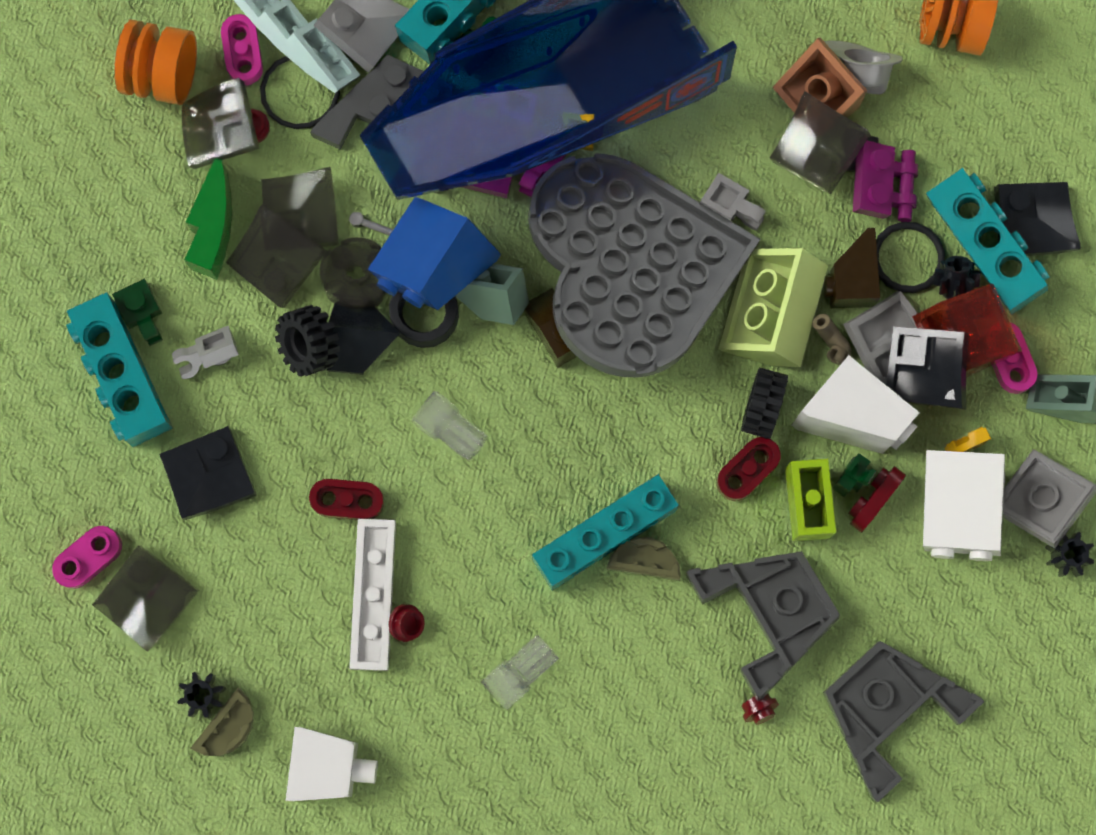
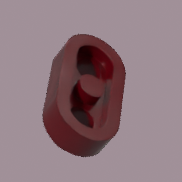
(747, 469)
(885, 485)
(347, 499)

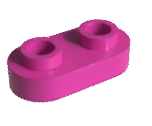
(241, 52)
(1020, 362)
(87, 559)

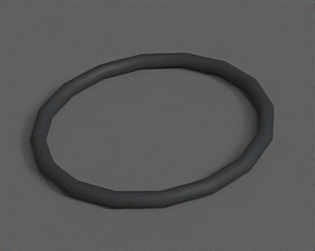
(275, 117)

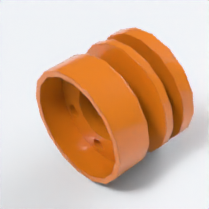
(966, 19)
(155, 62)

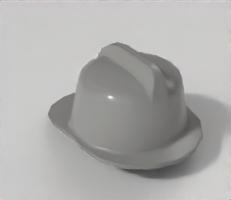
(867, 65)

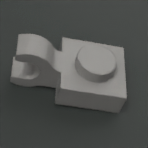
(730, 201)
(209, 350)

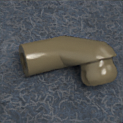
(833, 338)

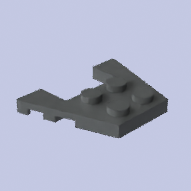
(365, 100)
(785, 603)
(878, 697)

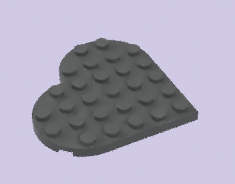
(633, 262)

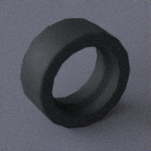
(423, 339)

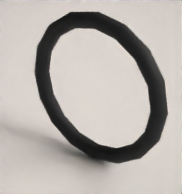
(918, 227)

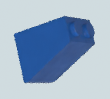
(431, 255)

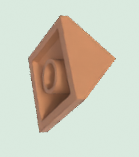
(823, 77)

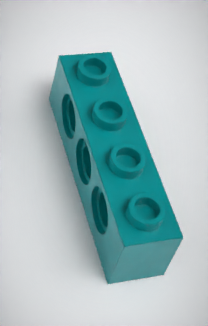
(425, 39)
(1012, 291)
(149, 417)
(605, 532)

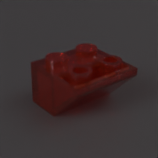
(981, 317)

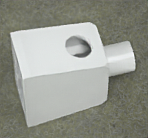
(325, 767)

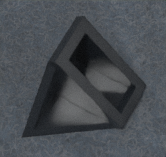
(362, 337)

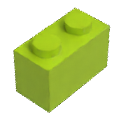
(810, 500)

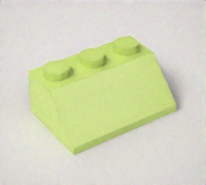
(774, 306)

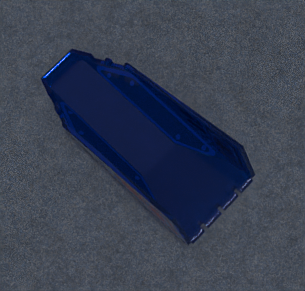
(523, 80)

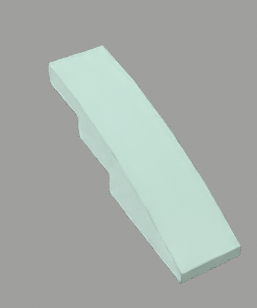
(301, 41)

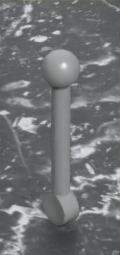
(357, 220)

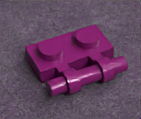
(874, 182)

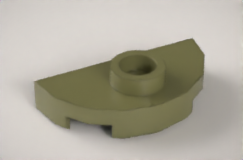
(646, 558)
(228, 728)

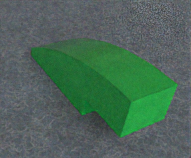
(211, 223)

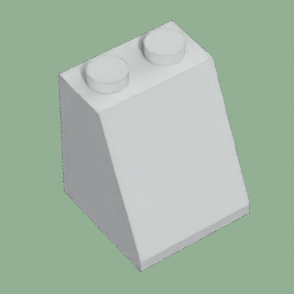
(858, 411)
(963, 504)

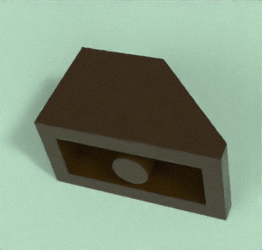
(855, 276)
(541, 318)

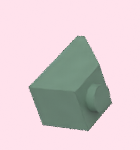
(497, 294)
(1064, 397)

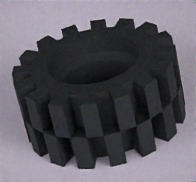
(307, 340)
(764, 403)

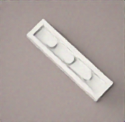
(372, 594)

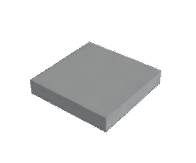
(1046, 498)

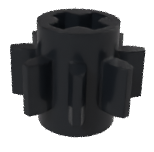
(956, 276)
(1074, 564)
(193, 689)

